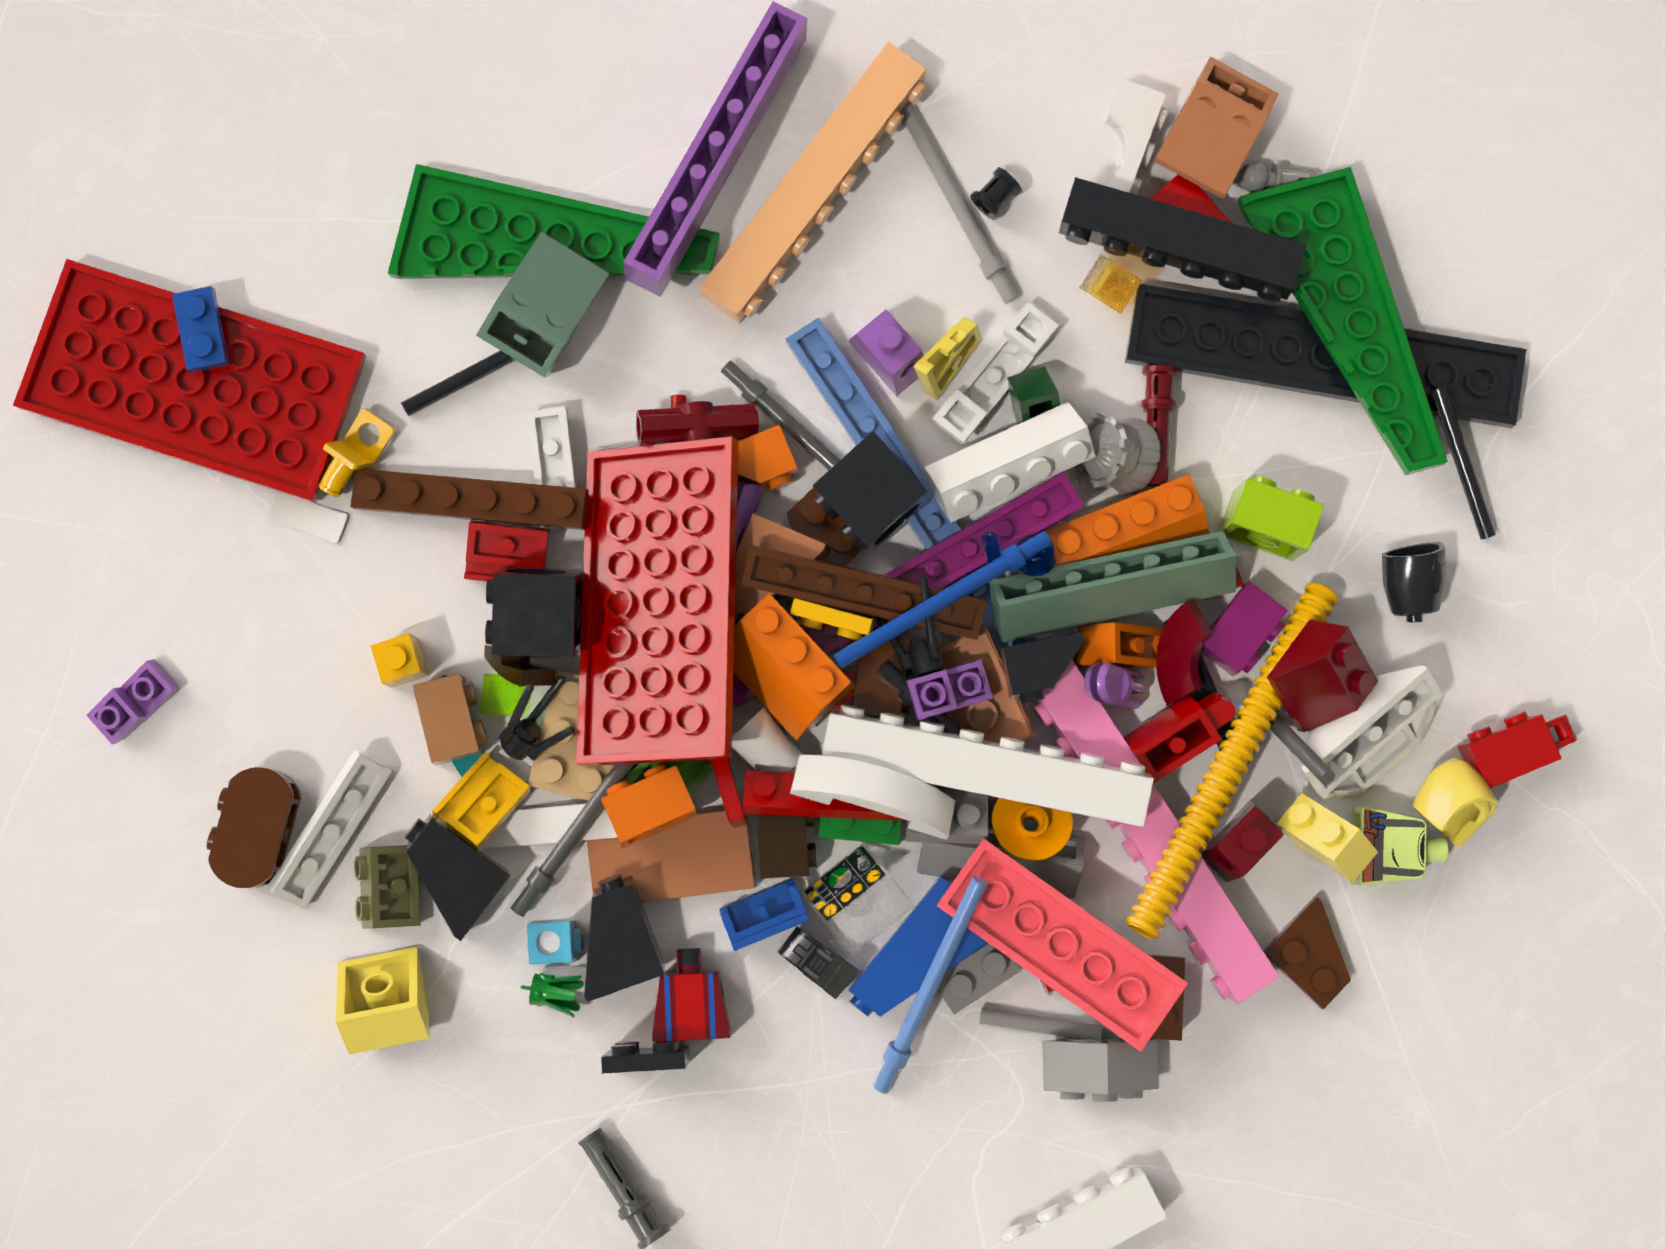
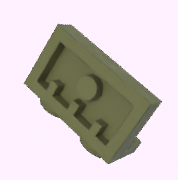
(387, 888)

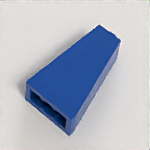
(908, 954)

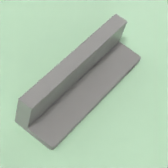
(1059, 871)

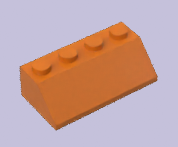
(1140, 521)

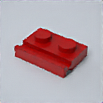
(503, 545)

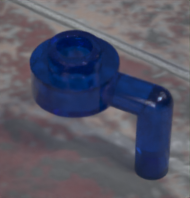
(1032, 568)

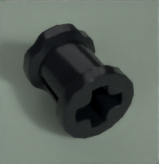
(996, 193)

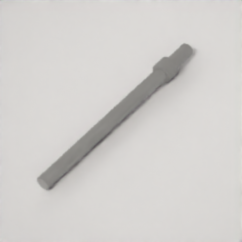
(991, 263)

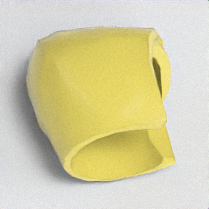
(1455, 800)

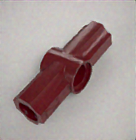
(696, 422)

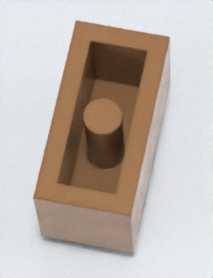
(449, 719)

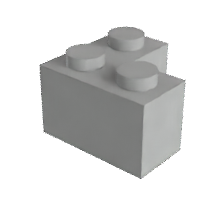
(1099, 1068)

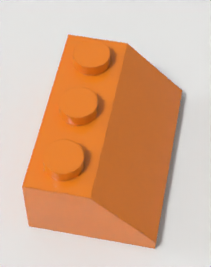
(786, 668)

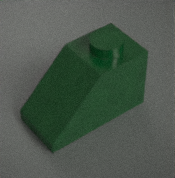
(1032, 394)

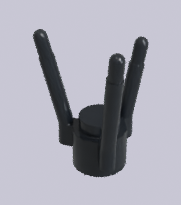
(924, 654)
(523, 736)

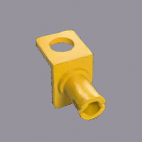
(352, 453)

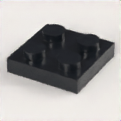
(629, 1058)

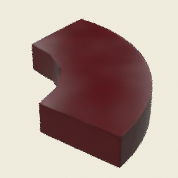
(1179, 652)

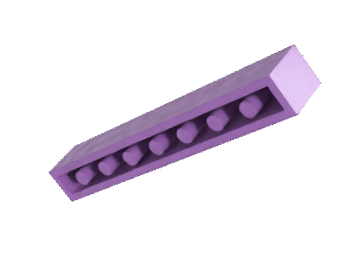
(715, 149)

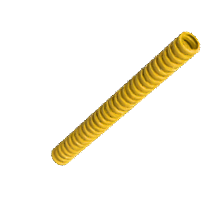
(1223, 775)

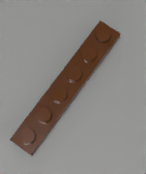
(470, 499)
(854, 590)

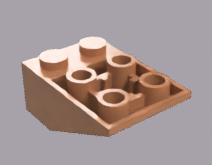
(1216, 127)

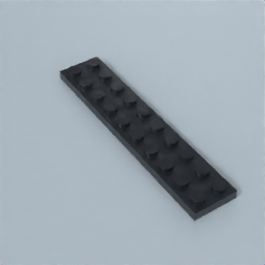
(1284, 352)

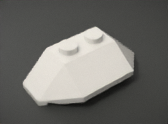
(1377, 734)

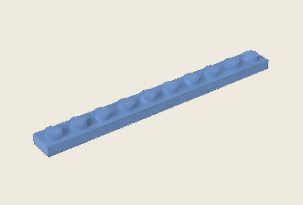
(859, 417)

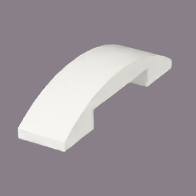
(989, 381)
(874, 788)

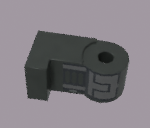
(817, 962)

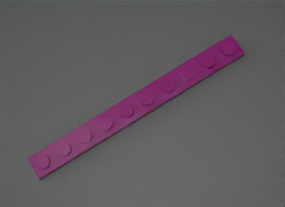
(963, 552)

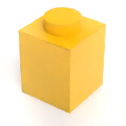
(399, 660)

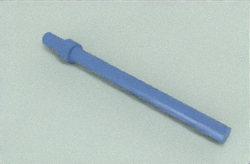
(898, 1051)

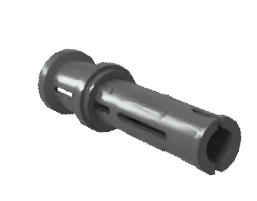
(633, 1205)

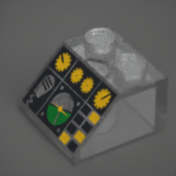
(857, 899)

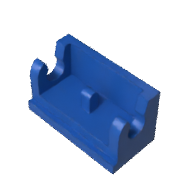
(764, 914)

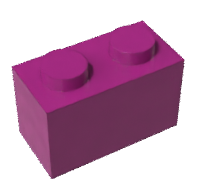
(1243, 628)

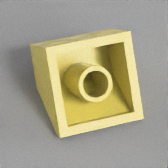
(382, 1001)

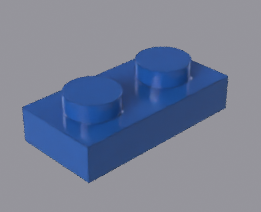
(200, 329)

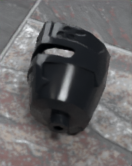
(1415, 579)

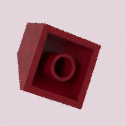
(1322, 675)

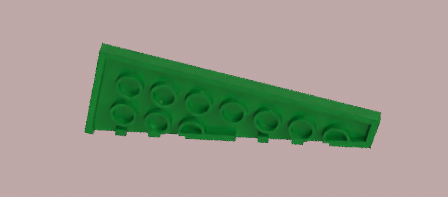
(486, 228)
(1352, 306)

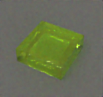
(499, 695)

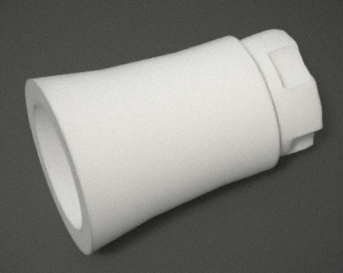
(765, 744)

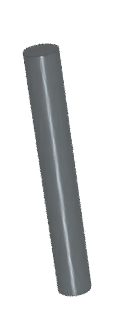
(1302, 751)

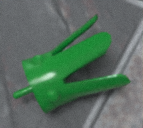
(553, 992)

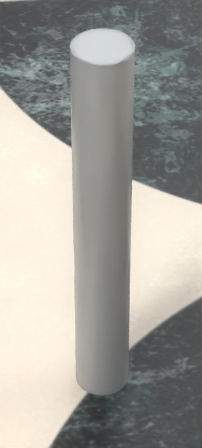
(1040, 1024)

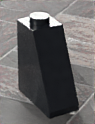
(454, 873)
(620, 940)

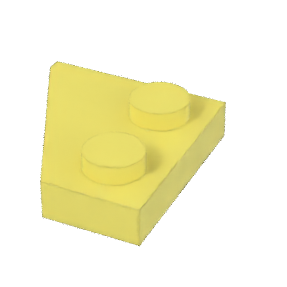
(947, 357)

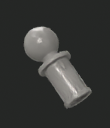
(1256, 177)

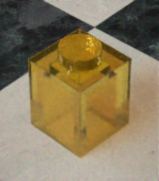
(1110, 283)

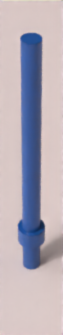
(1010, 560)

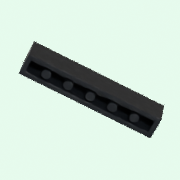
(1182, 240)

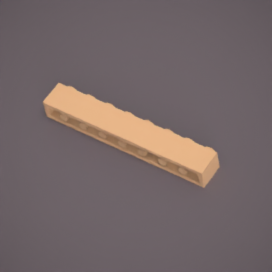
(814, 183)

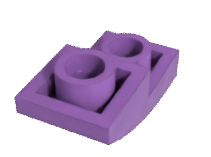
(949, 689)
(133, 702)

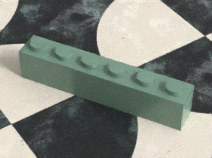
(1114, 586)

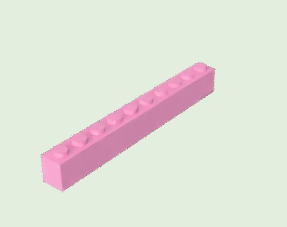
(1203, 907)

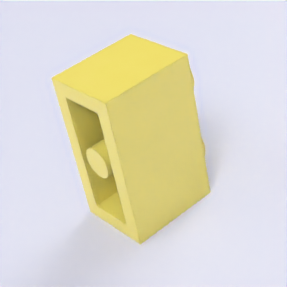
(1327, 837)

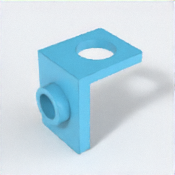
(570, 942)

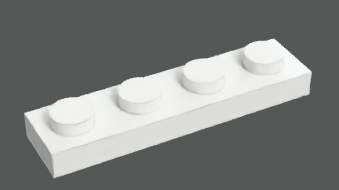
(329, 829)

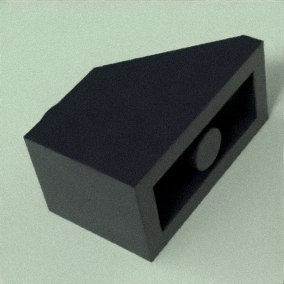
(1037, 665)

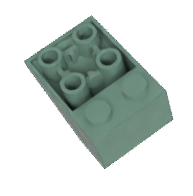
(543, 305)

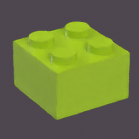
(1272, 518)

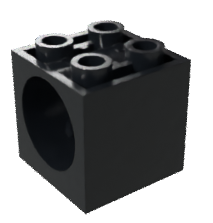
(870, 493)
(535, 612)

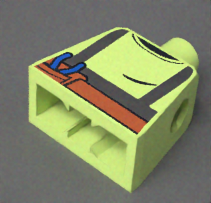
(1400, 846)

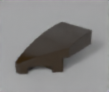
(519, 670)

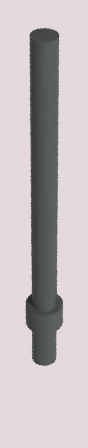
(756, 393)
(542, 877)

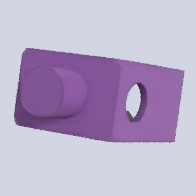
(888, 351)

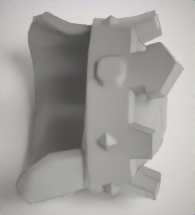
(1124, 454)

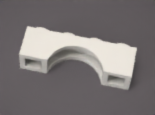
(1132, 120)

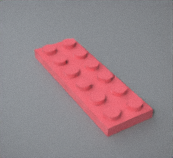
(1066, 946)

